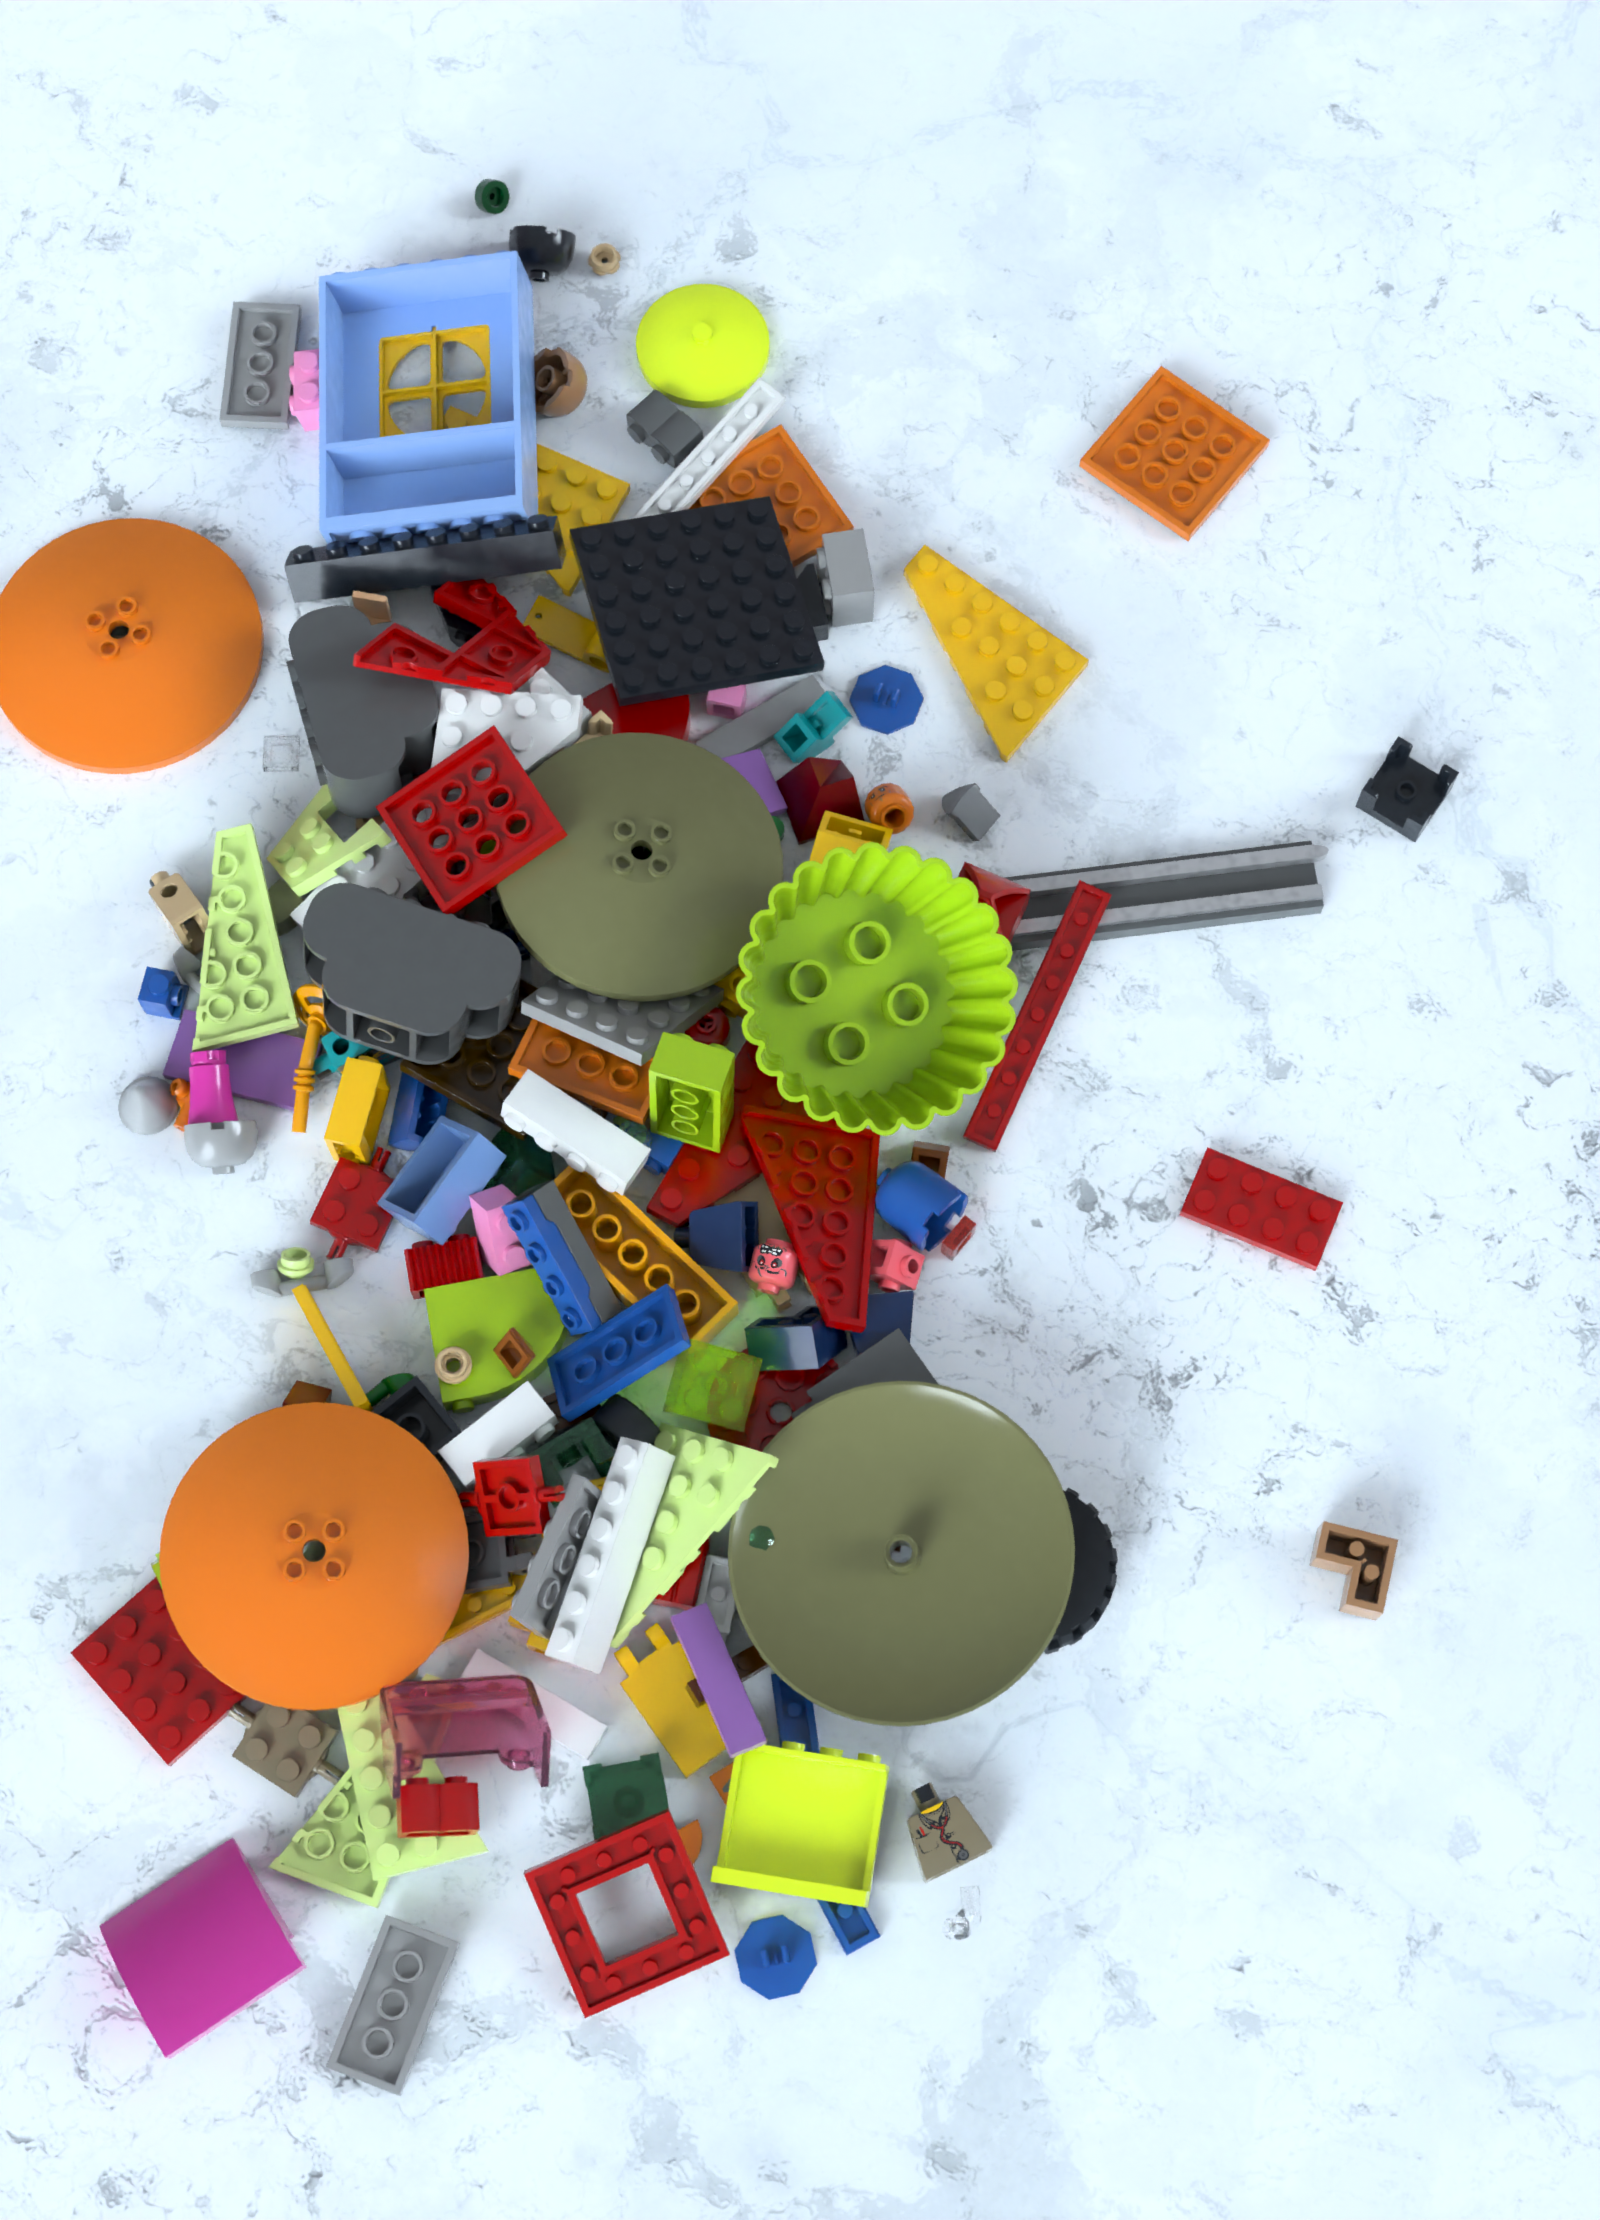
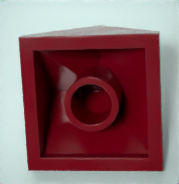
(818, 787)

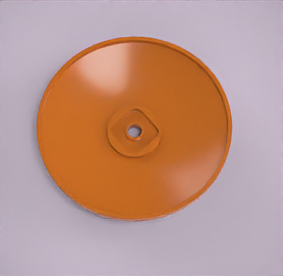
(137, 697)
(327, 1627)

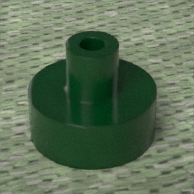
(491, 196)

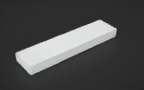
(567, 1723)

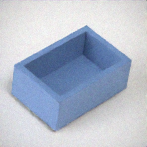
(438, 1178)

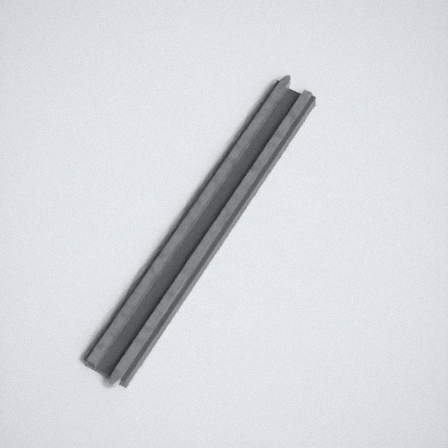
(1179, 892)

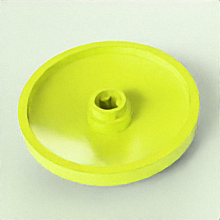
(702, 345)

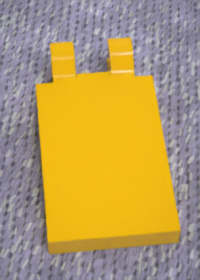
(660, 1696)

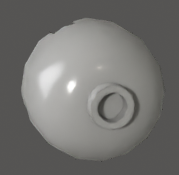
(221, 1144)

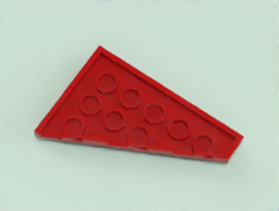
(704, 1176)
(826, 1202)

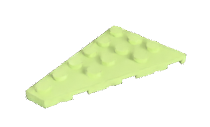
(699, 1497)

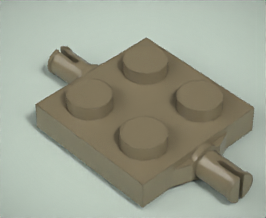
(286, 1746)

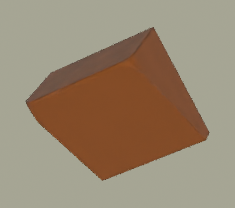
(931, 1155)

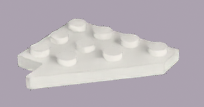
(529, 723)

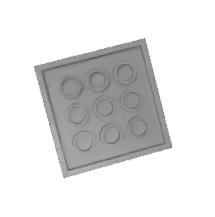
(617, 1025)

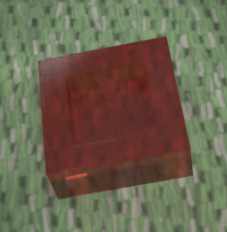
(958, 1238)

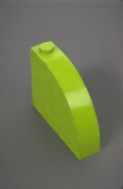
(477, 1317)

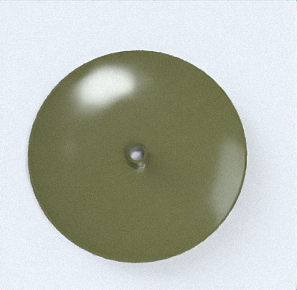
(918, 1634)

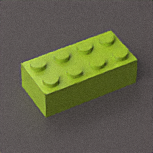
(691, 1091)

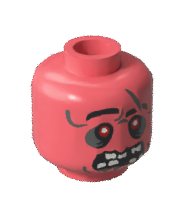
(774, 1266)

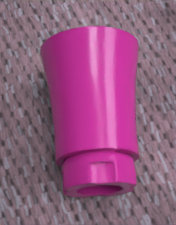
(210, 1088)

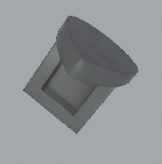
(970, 810)

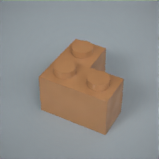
(1364, 1560)

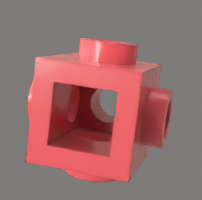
(899, 1262)

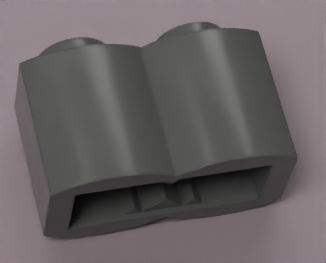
(664, 429)

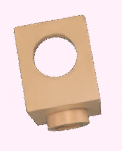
(373, 606)

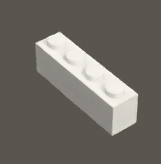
(574, 1132)

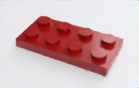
(1261, 1209)

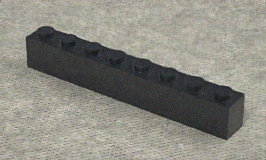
(425, 558)

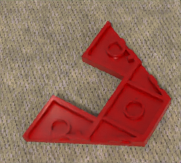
(493, 660)

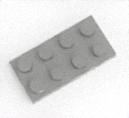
(258, 365)
(553, 1565)
(393, 2005)

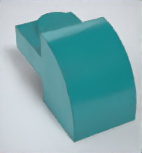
(813, 730)

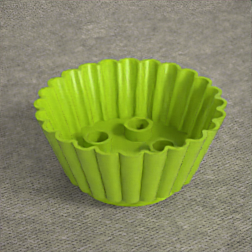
(877, 989)

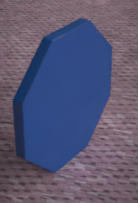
(886, 699)
(775, 1957)

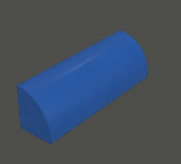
(414, 1113)

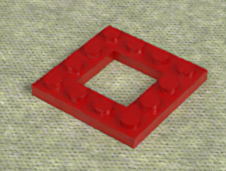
(604, 1983)

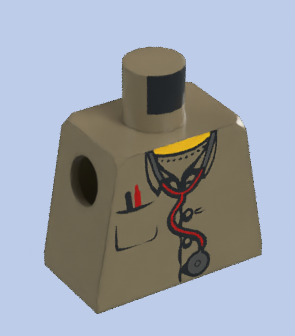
(943, 1834)

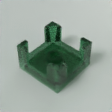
(570, 1449)
(625, 1793)

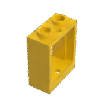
(358, 1110)

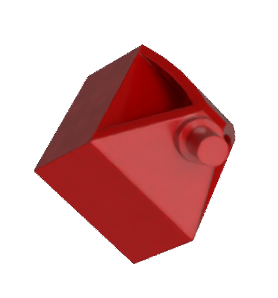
(1002, 894)

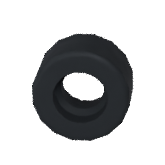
(622, 1418)

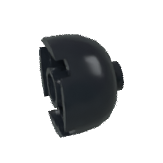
(542, 251)

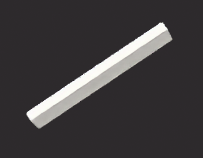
(715, 451)

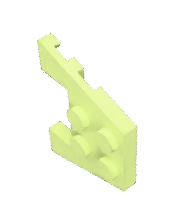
(313, 850)

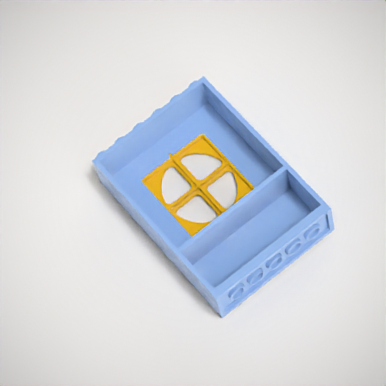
(398, 482)

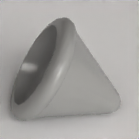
(147, 1106)

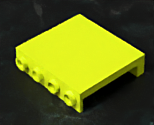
(803, 1823)

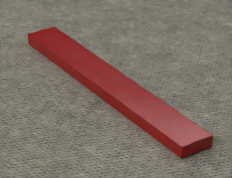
(1037, 1016)

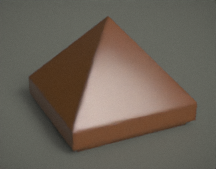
(514, 1352)

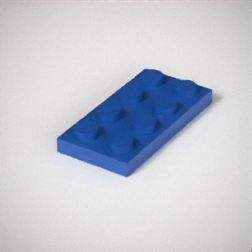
(618, 1352)

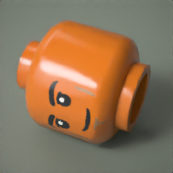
(889, 807)

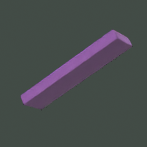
(718, 1680)

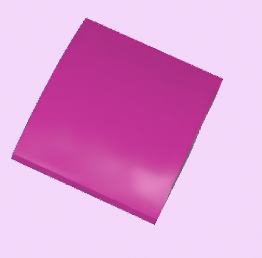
(201, 1948)

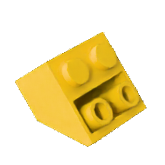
(848, 833)

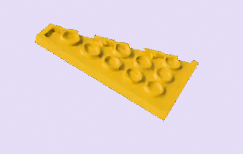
(566, 490)
(1003, 657)

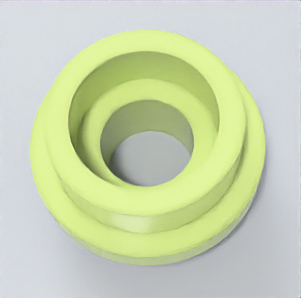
(295, 1263)

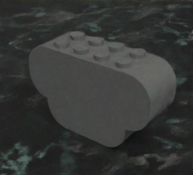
(361, 724)
(407, 973)

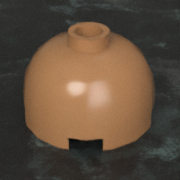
(558, 382)

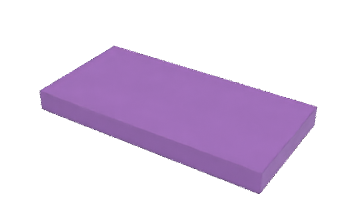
(258, 1067)

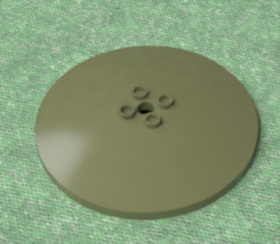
(653, 922)

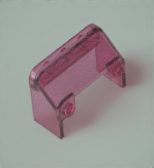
(463, 1720)

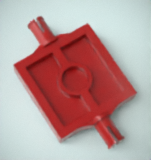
(350, 1205)
(511, 1495)

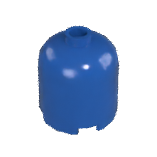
(918, 1203)

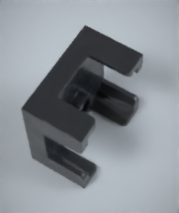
(1405, 791)

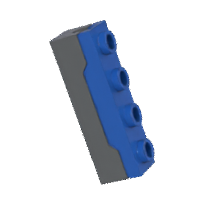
(561, 1258)

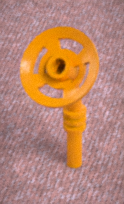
(316, 1026)

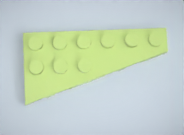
(243, 964)
(377, 1809)
(333, 1848)

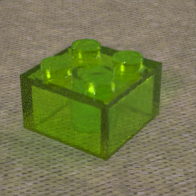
(713, 1385)

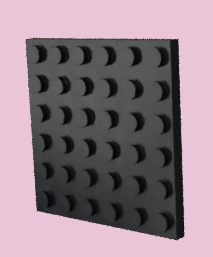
(695, 601)

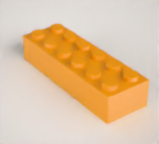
(642, 1257)

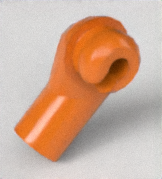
(181, 1089)

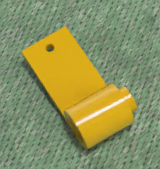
(566, 632)

